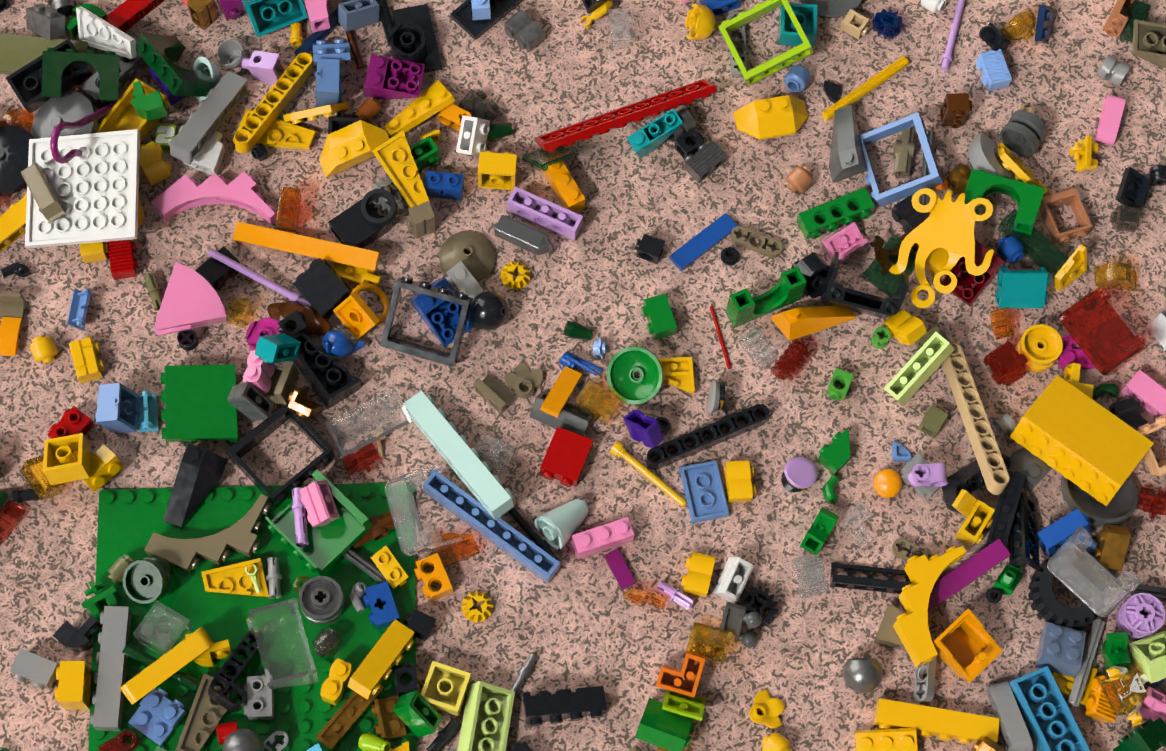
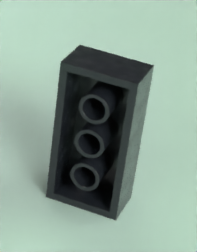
(28, 80)

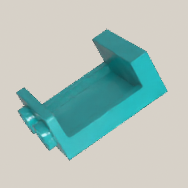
(1022, 288)

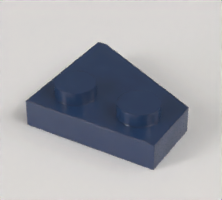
(1044, 24)

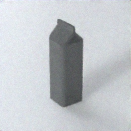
(522, 236)

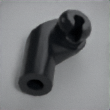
(15, 268)

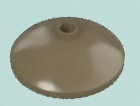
(478, 262)

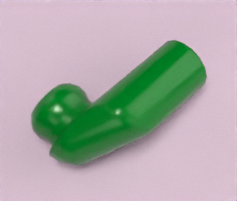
(828, 490)

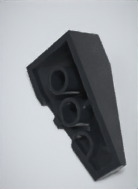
(195, 479)

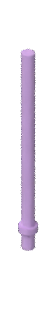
(947, 57)

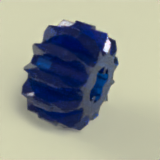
(887, 23)

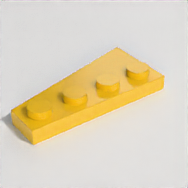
(422, 108)
(401, 168)

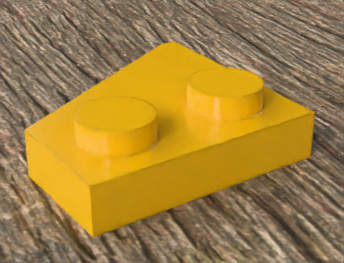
(678, 373)

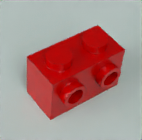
(72, 423)

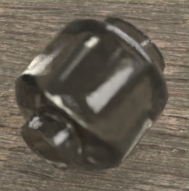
(327, 643)

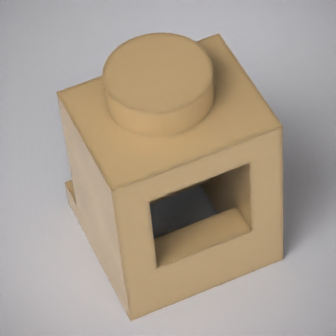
(854, 24)

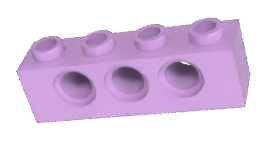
(544, 213)

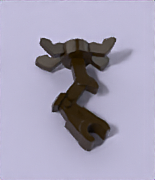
(882, 254)

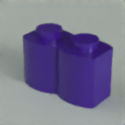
(643, 428)

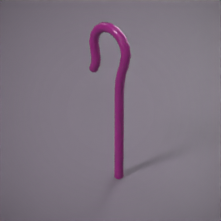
(74, 125)

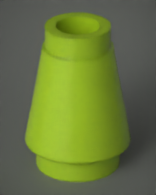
(371, 742)

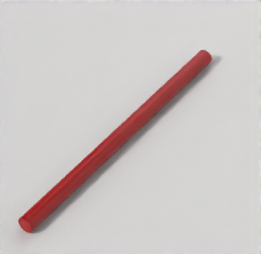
(720, 337)

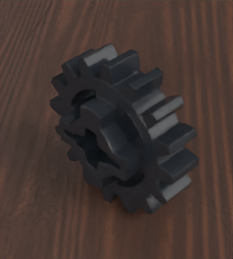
(764, 605)

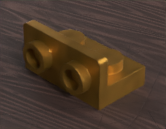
(389, 725)

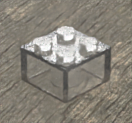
(162, 628)

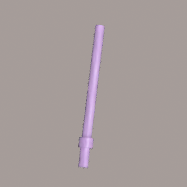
(292, 296)

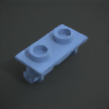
(79, 308)

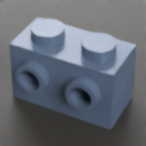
(358, 13)

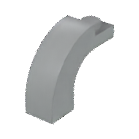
(983, 157)

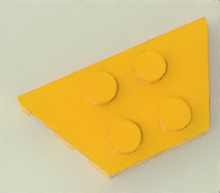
(1022, 173)

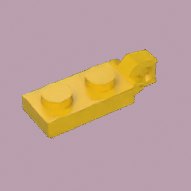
(356, 275)

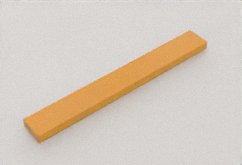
(306, 246)

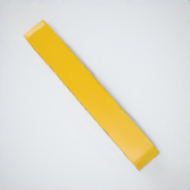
(281, 93)

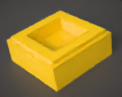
(964, 502)

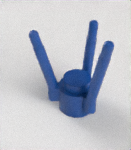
(572, 361)

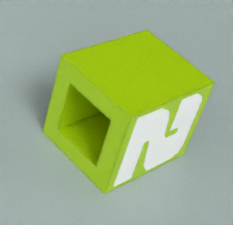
(164, 134)

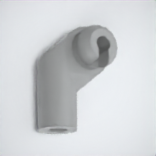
(356, 596)

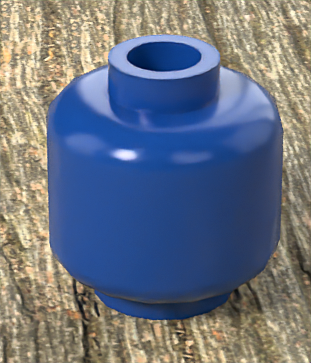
(1011, 249)

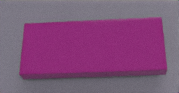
(619, 569)

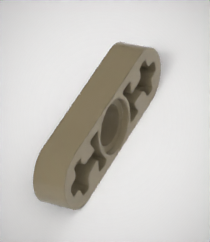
(752, 234)
(907, 545)

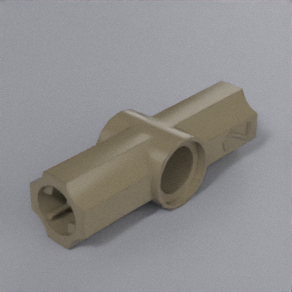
(903, 152)

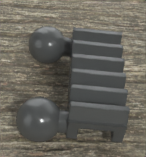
(733, 620)

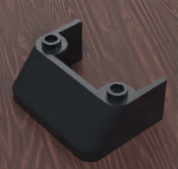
(837, 295)

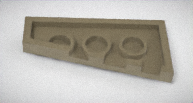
(202, 718)

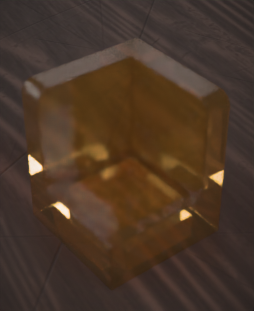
(1002, 323)

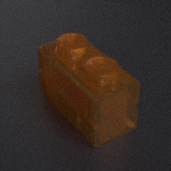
(288, 209)

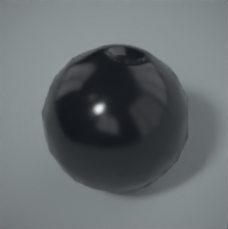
(488, 311)

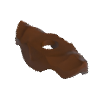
(318, 324)

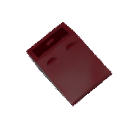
(971, 286)

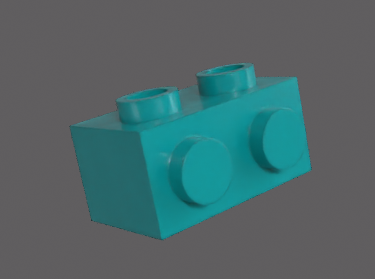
(277, 348)

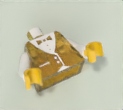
(1125, 692)

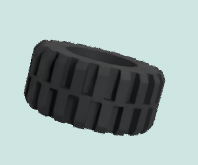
(1050, 608)

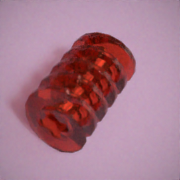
(790, 360)

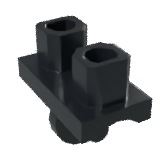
(994, 37)

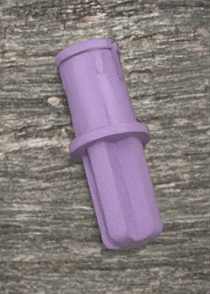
(674, 595)

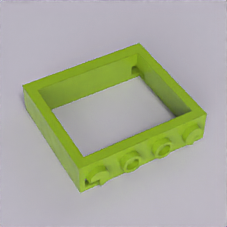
(777, 63)

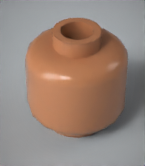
(799, 179)

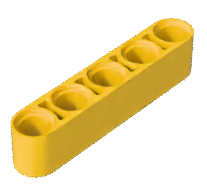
(166, 665)

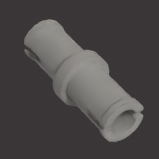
(274, 578)

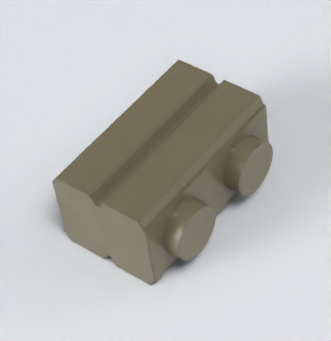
(421, 220)

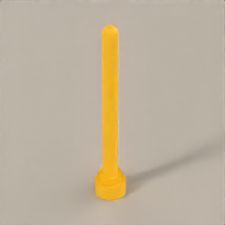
(620, 451)

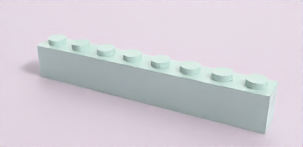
(458, 455)

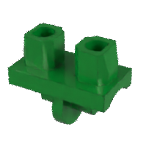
(1009, 579)
(108, 594)

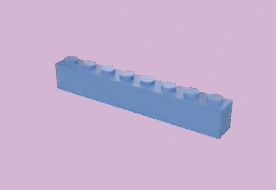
(495, 531)

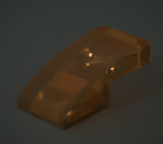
(639, 596)

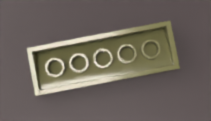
(22, 49)

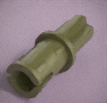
(153, 290)

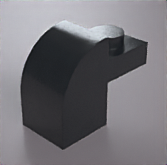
(78, 639)

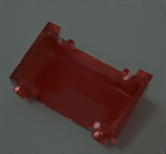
(1102, 332)

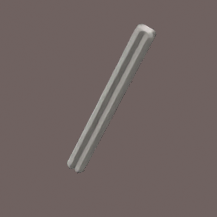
(1087, 661)

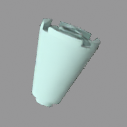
(561, 522)

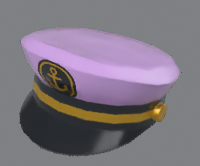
(799, 474)

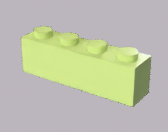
(919, 368)

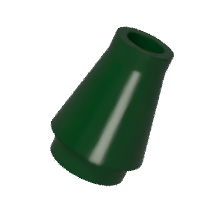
(498, 131)
(577, 331)

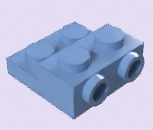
(332, 50)
(158, 716)

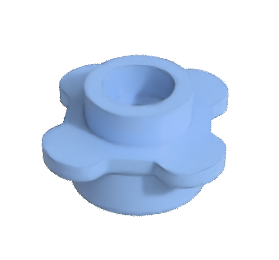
(600, 347)

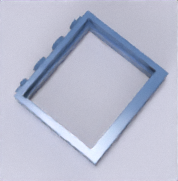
(909, 188)

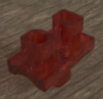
(360, 459)
(1151, 503)

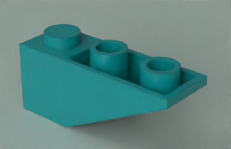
(654, 133)

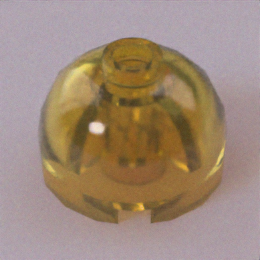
(1020, 26)

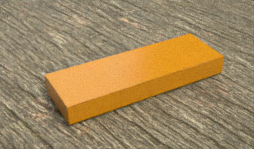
(561, 391)

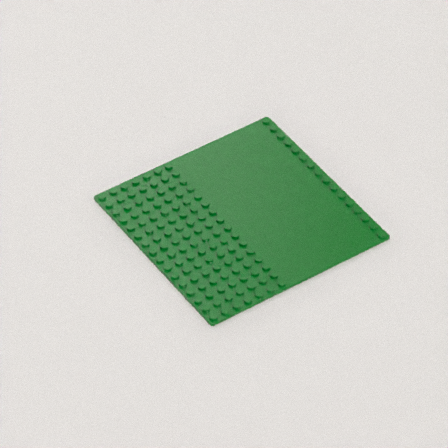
(126, 526)

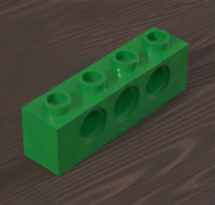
(859, 199)

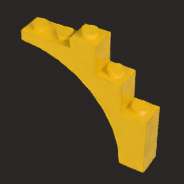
(913, 625)

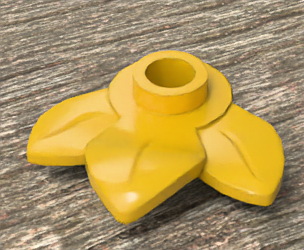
(769, 708)

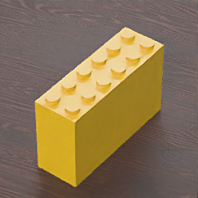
(1081, 440)

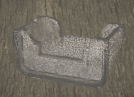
(1088, 578)
(282, 645)

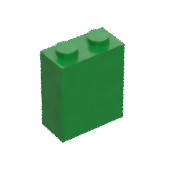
(664, 727)

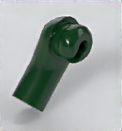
(1110, 388)

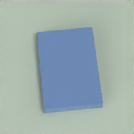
(704, 491)

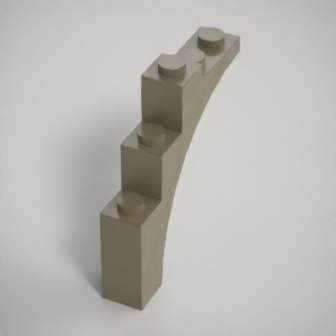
(214, 548)

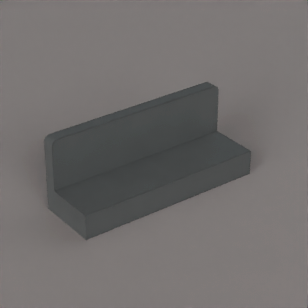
(571, 417)

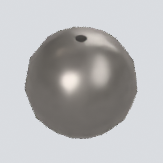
(862, 674)
(243, 741)

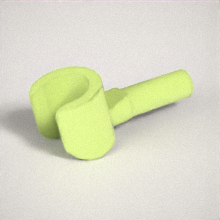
(253, 576)

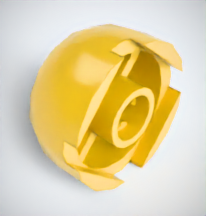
(701, 21)

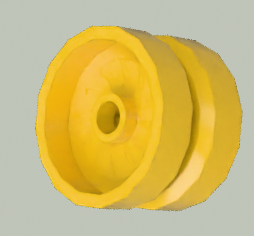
(1040, 346)

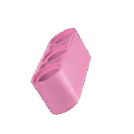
(1110, 119)

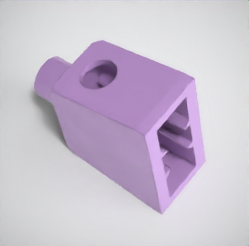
(264, 66)

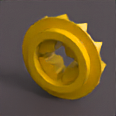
(521, 281)
(475, 615)

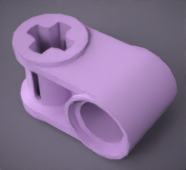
(930, 475)

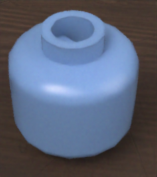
(797, 78)

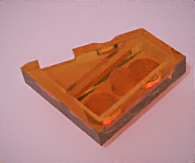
(458, 552)

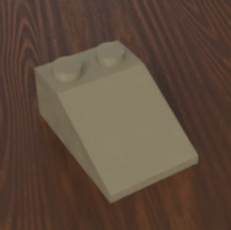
(1150, 42)

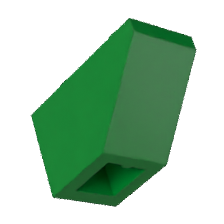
(837, 453)

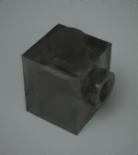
(1125, 218)

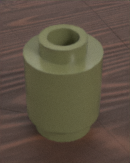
(117, 569)

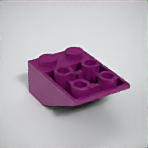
(393, 78)

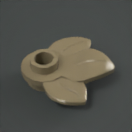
(524, 378)

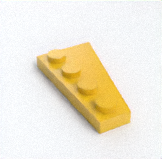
(284, 135)

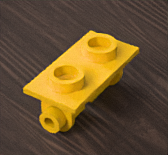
(390, 567)

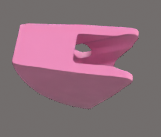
(188, 303)

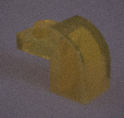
(1115, 275)

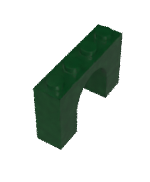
(160, 53)
(56, 62)

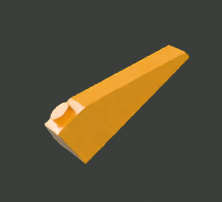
(808, 320)

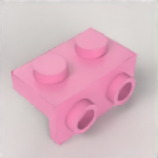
(845, 241)

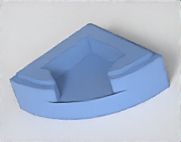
(900, 453)

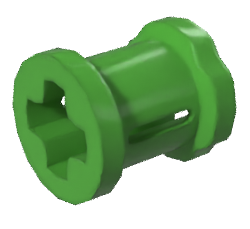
(875, 338)

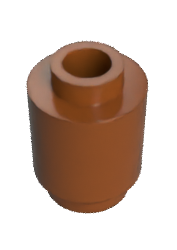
(368, 109)

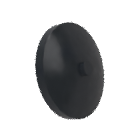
(13, 158)

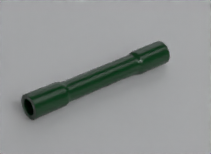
(139, 655)

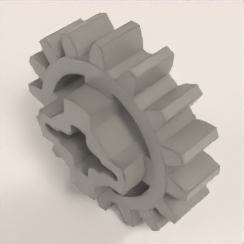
(383, 203)

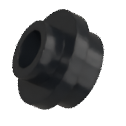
(259, 152)
(729, 251)

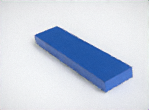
(703, 242)

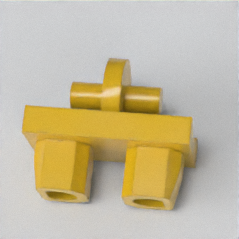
(1082, 154)

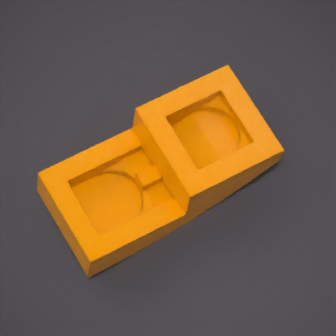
(9, 335)

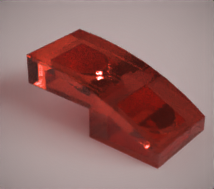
(9, 517)

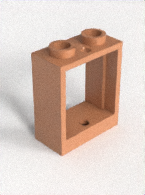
(1069, 196)

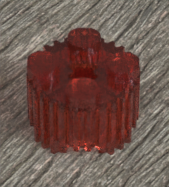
(1006, 364)

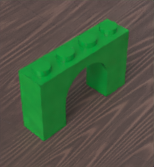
(1025, 195)
(744, 308)

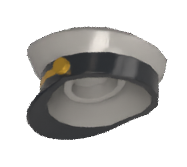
(716, 397)

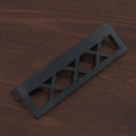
(1006, 509)
(1023, 527)
(868, 583)

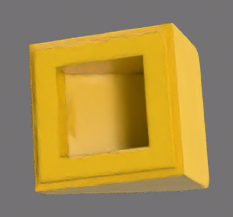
(434, 134)

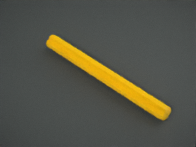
(866, 87)

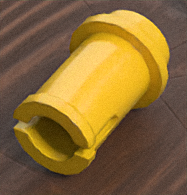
(296, 34)

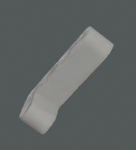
(1011, 720)

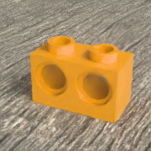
(437, 576)

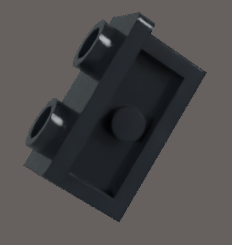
(1134, 188)

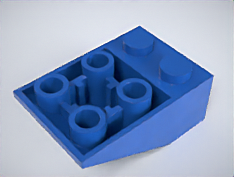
(440, 314)

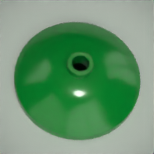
(623, 379)

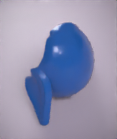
(340, 343)

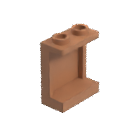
(1117, 21)

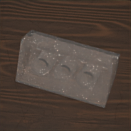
(368, 422)

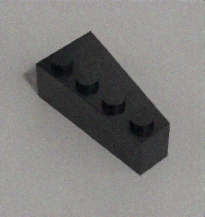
(323, 373)
(564, 705)

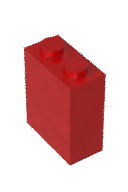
(566, 457)

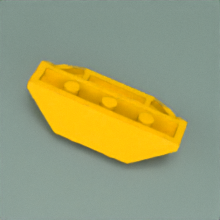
(771, 117)
(350, 146)

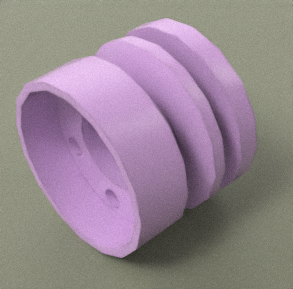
(1131, 621)

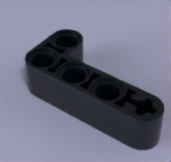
(968, 479)
(228, 682)

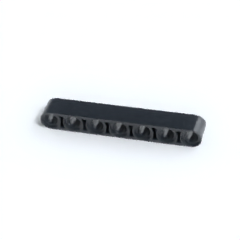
(712, 429)

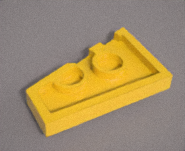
(312, 114)
(886, 740)

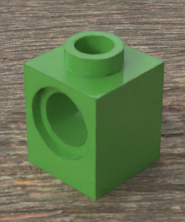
(843, 378)

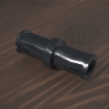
(444, 736)

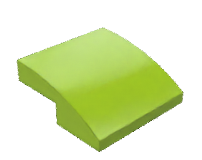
(684, 705)

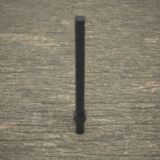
(543, 544)

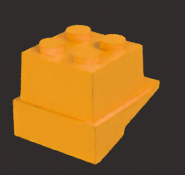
(966, 647)

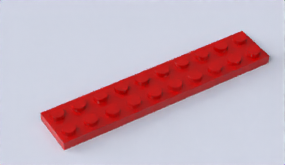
(620, 117)

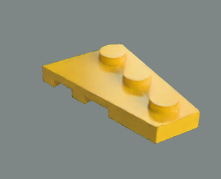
(234, 580)

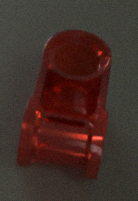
(119, 743)

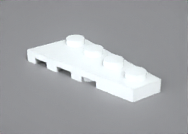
(103, 34)

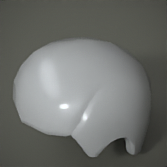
(230, 54)

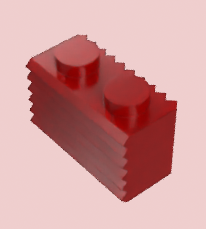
(122, 259)

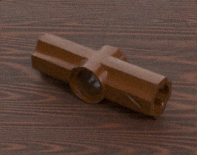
(381, 527)

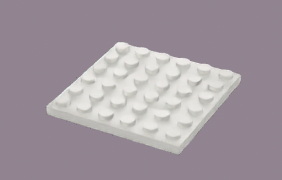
(95, 189)

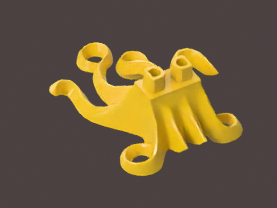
(949, 228)

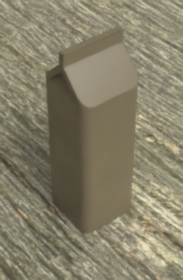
(43, 192)

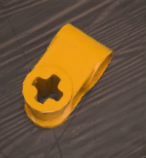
(452, 116)

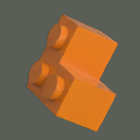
(685, 679)

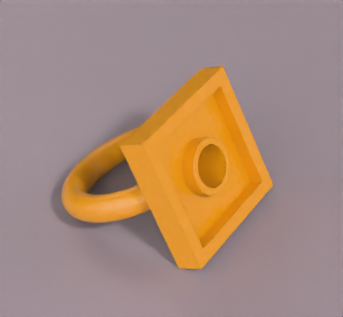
(356, 313)

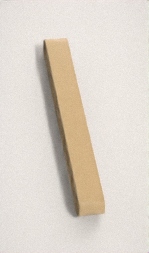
(975, 421)

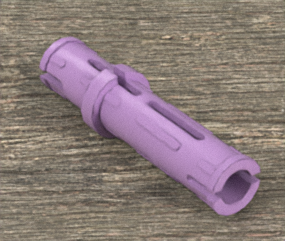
(300, 518)

